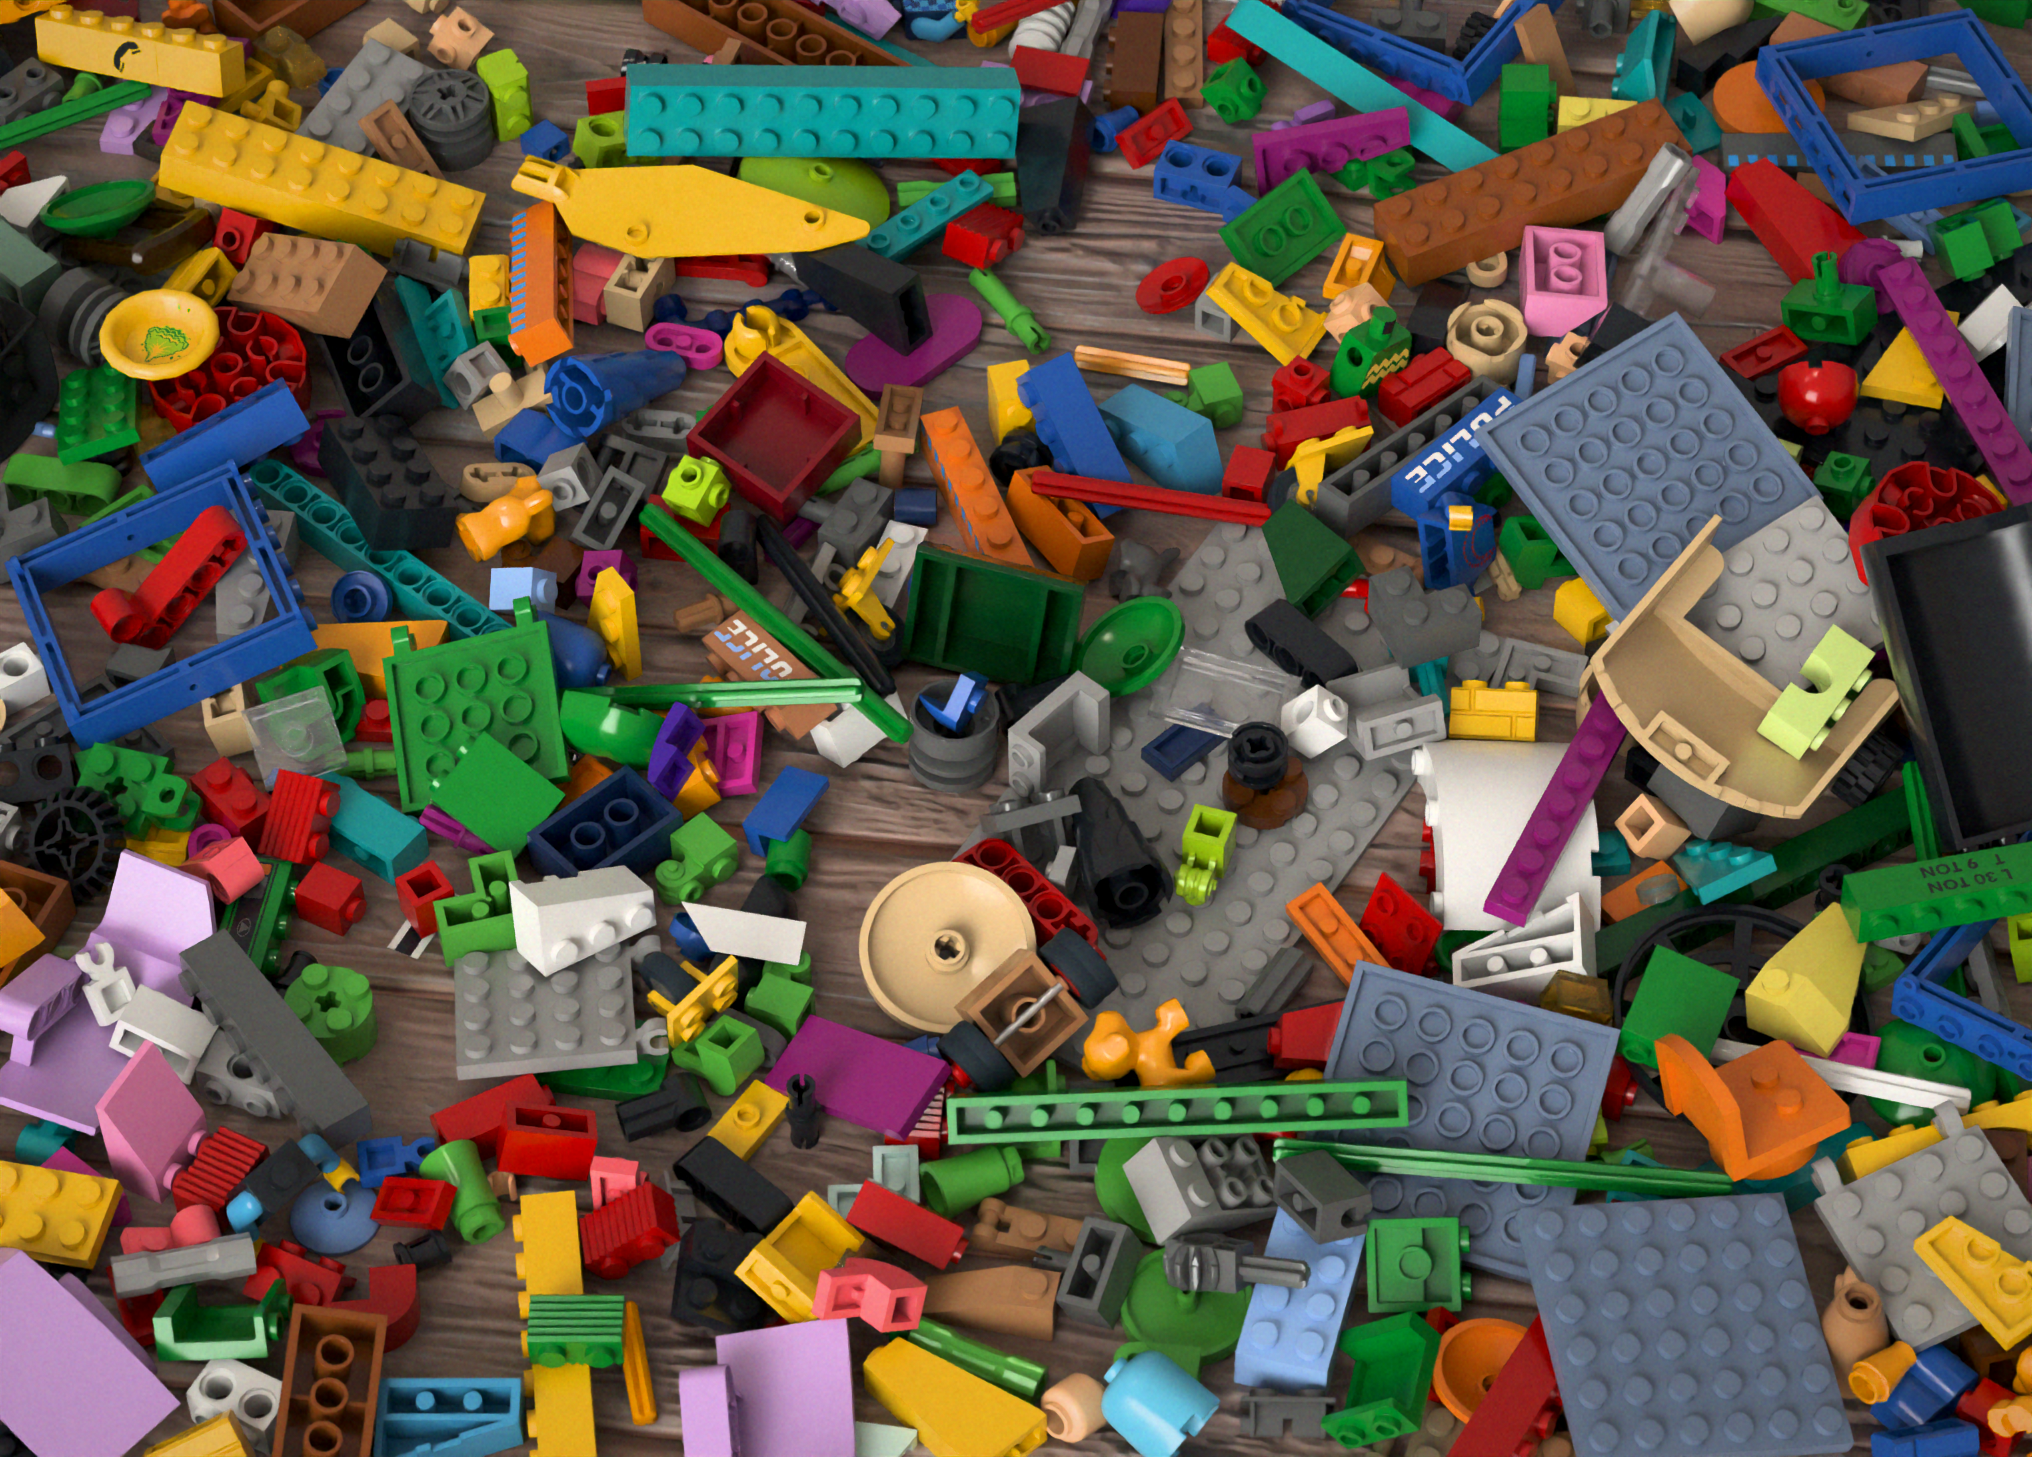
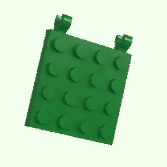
(471, 686)

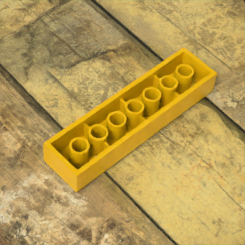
(315, 185)

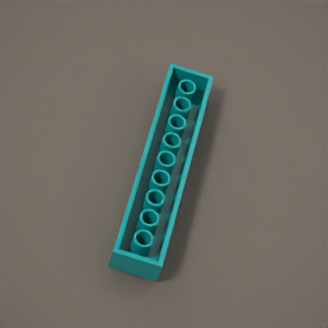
(821, 111)

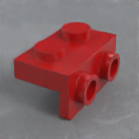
(306, 1279)

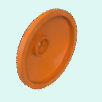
(1471, 1360)

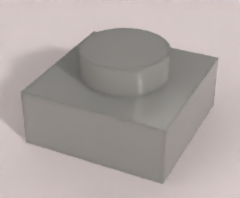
(1064, 871)

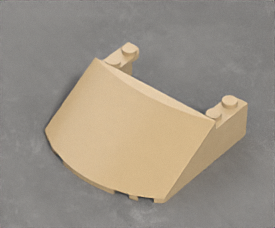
(1702, 705)

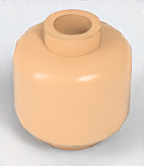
(1074, 1407)

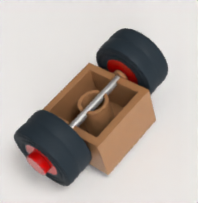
(1025, 1012)

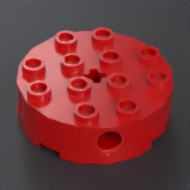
(246, 358)
(1916, 499)

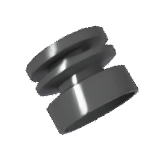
(452, 118)
(76, 310)
(952, 759)

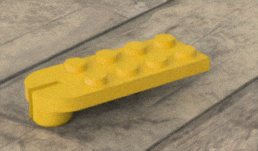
(798, 352)
(55, 1213)

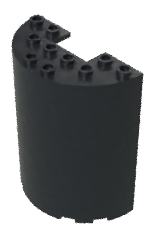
(1961, 659)

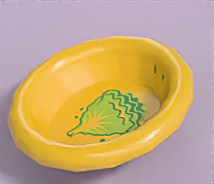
(159, 334)

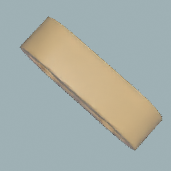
(491, 480)

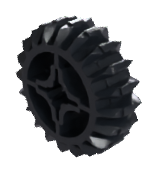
(63, 824)

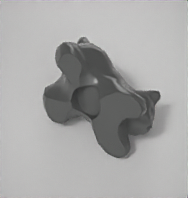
(1139, 571)

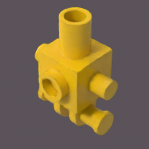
(274, 108)

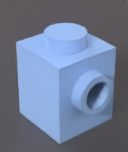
(522, 582)

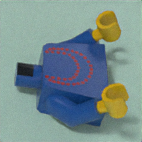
(1457, 542)

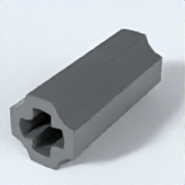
(1276, 984)

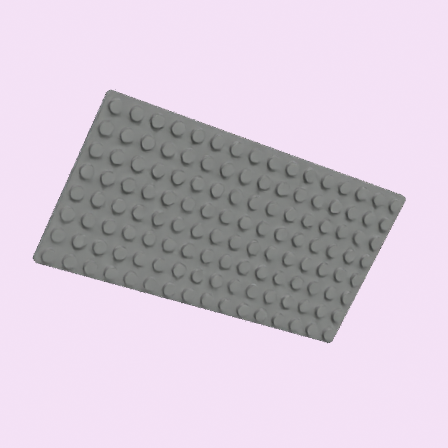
(1220, 948)

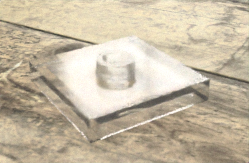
(295, 736)

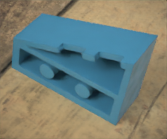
(1164, 440)
(449, 1416)

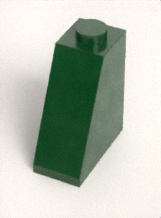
(1309, 559)

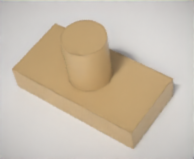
(509, 399)

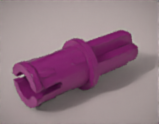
(444, 825)

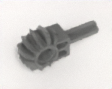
(1226, 1265)

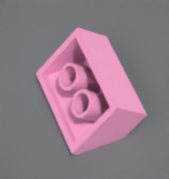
(1561, 279)

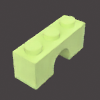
(1800, 716)

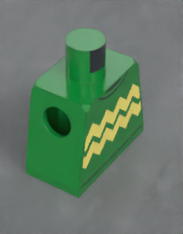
(1370, 354)

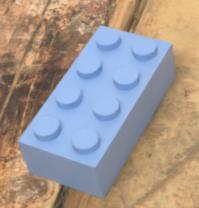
(1295, 1332)

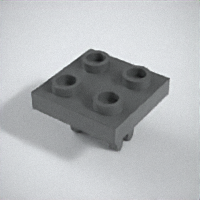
(1045, 806)

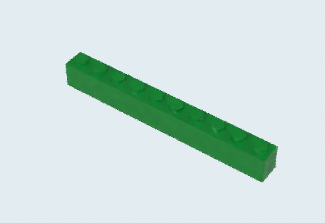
(1178, 1110)

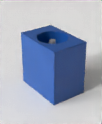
(545, 142)

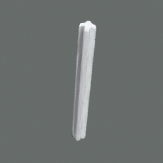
(1863, 1080)

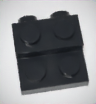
(705, 1279)

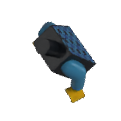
(280, 1180)

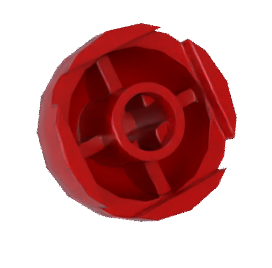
(1817, 396)

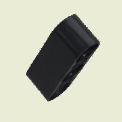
(1298, 645)
(732, 1188)

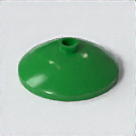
(99, 207)
(1131, 645)
(1903, 1054)

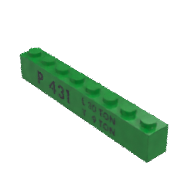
(1938, 892)

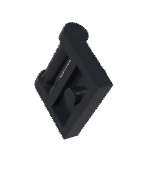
(638, 462)

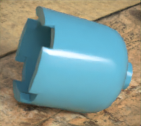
(1155, 1403)

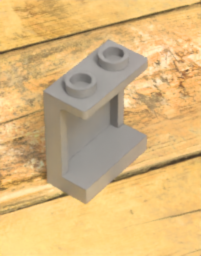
(1387, 711)
(1067, 716)

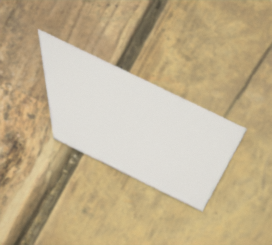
(748, 933)

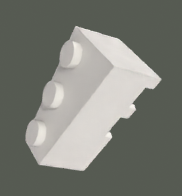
(578, 915)
(1526, 958)

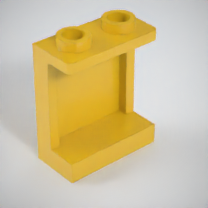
(790, 1259)

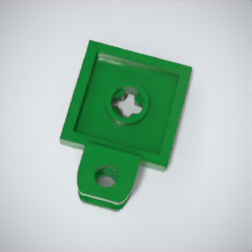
(1380, 172)
(151, 792)

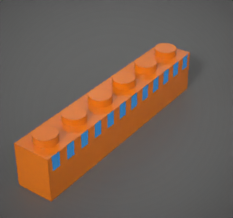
(541, 284)
(969, 487)

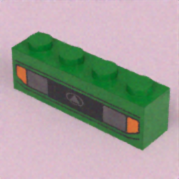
(263, 916)

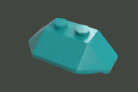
(1647, 60)

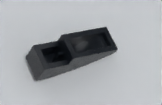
(1709, 60)
(1432, 312)

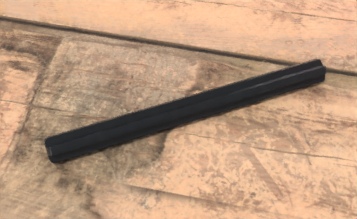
(824, 608)

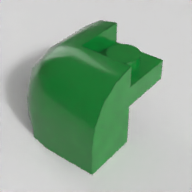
(323, 667)

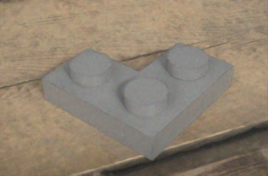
(1540, 667)

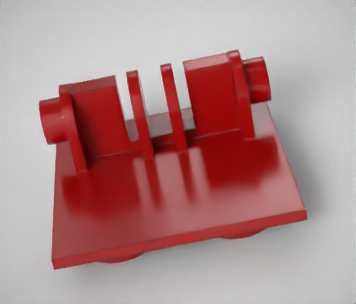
(1401, 929)

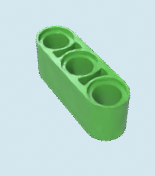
(72, 489)

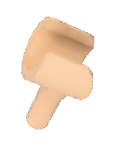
(503, 1183)

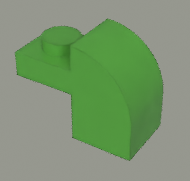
(722, 1054)

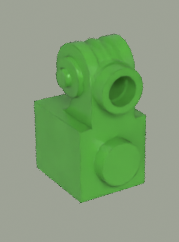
(1212, 394)
(700, 859)
(783, 996)

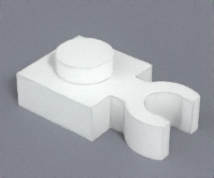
(110, 986)

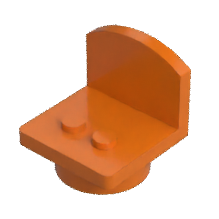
(1755, 1111)

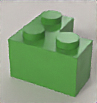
(482, 918)

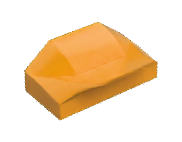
(1359, 262)

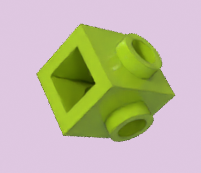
(697, 489)

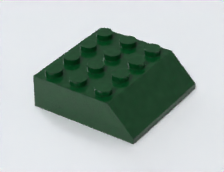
(991, 616)

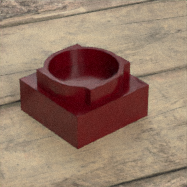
(776, 437)

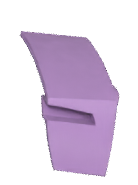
(773, 1394)

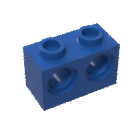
(1195, 176)

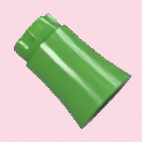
(968, 1178)
(475, 1206)

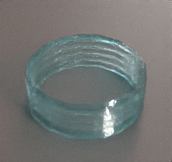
(1644, 895)

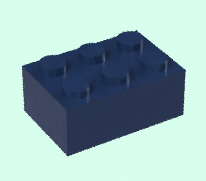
(607, 827)

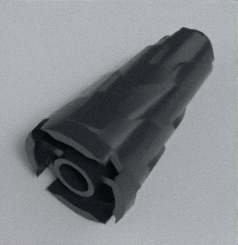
(1118, 866)

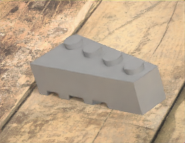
(242, 592)

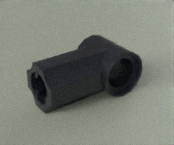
(738, 544)
(1017, 699)
(675, 1104)

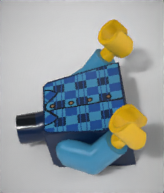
(935, 18)

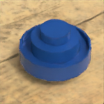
(361, 598)
(689, 938)

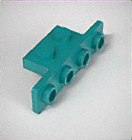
(927, 217)
(440, 328)

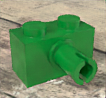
(1827, 308)

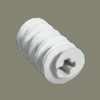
(1044, 29)

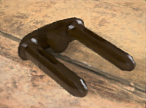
(173, 239)

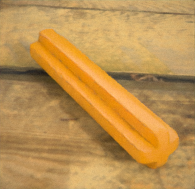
(1132, 365)
(637, 1371)

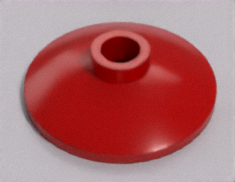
(1172, 285)

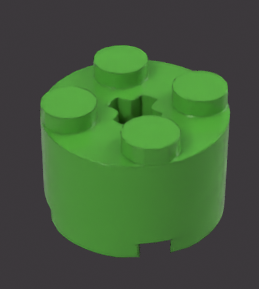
(336, 1010)

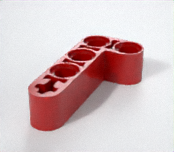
(174, 585)
(1045, 903)

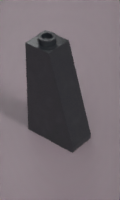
(1053, 162)
(871, 291)

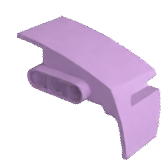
(58, 1049)
(70, 1369)

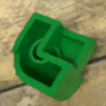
(609, 729)

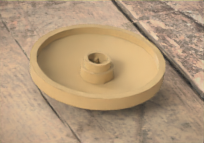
(931, 912)

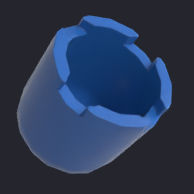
(578, 653)

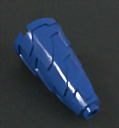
(606, 387)

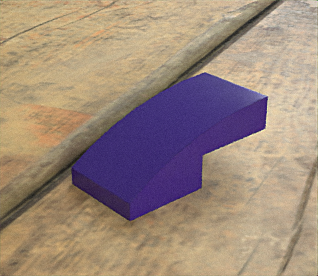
(668, 761)

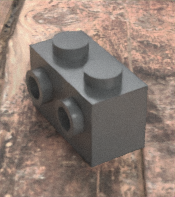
(29, 90)

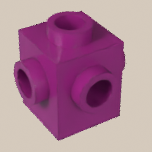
(597, 561)

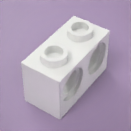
(247, 1394)

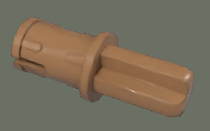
(711, 609)

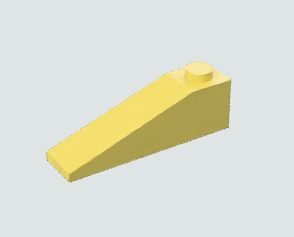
(1809, 986)

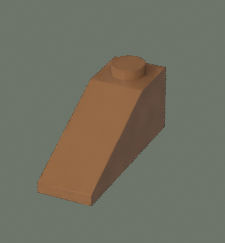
(996, 1300)

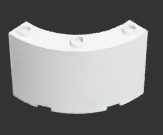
(1477, 811)

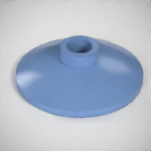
(334, 1231)

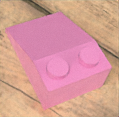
(150, 1125)

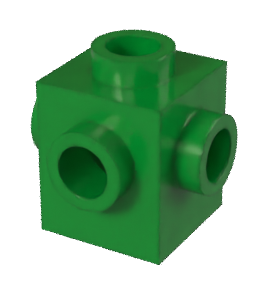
(1234, 91)
(1844, 483)

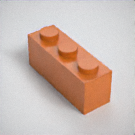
(1059, 528)

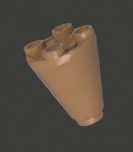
(1853, 1330)

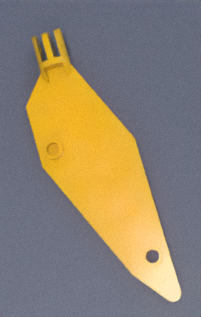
(682, 211)

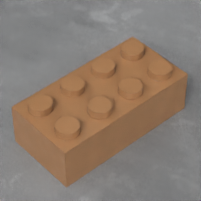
(308, 283)

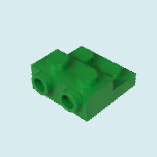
(1417, 1264)

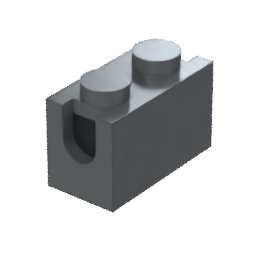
(607, 511)
(1321, 1196)

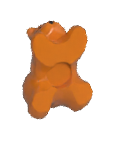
(189, 15)

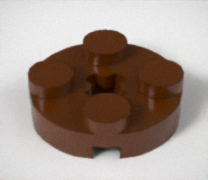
(1268, 810)

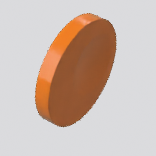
(1744, 108)

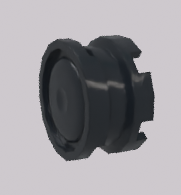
(1018, 451)
(1258, 755)

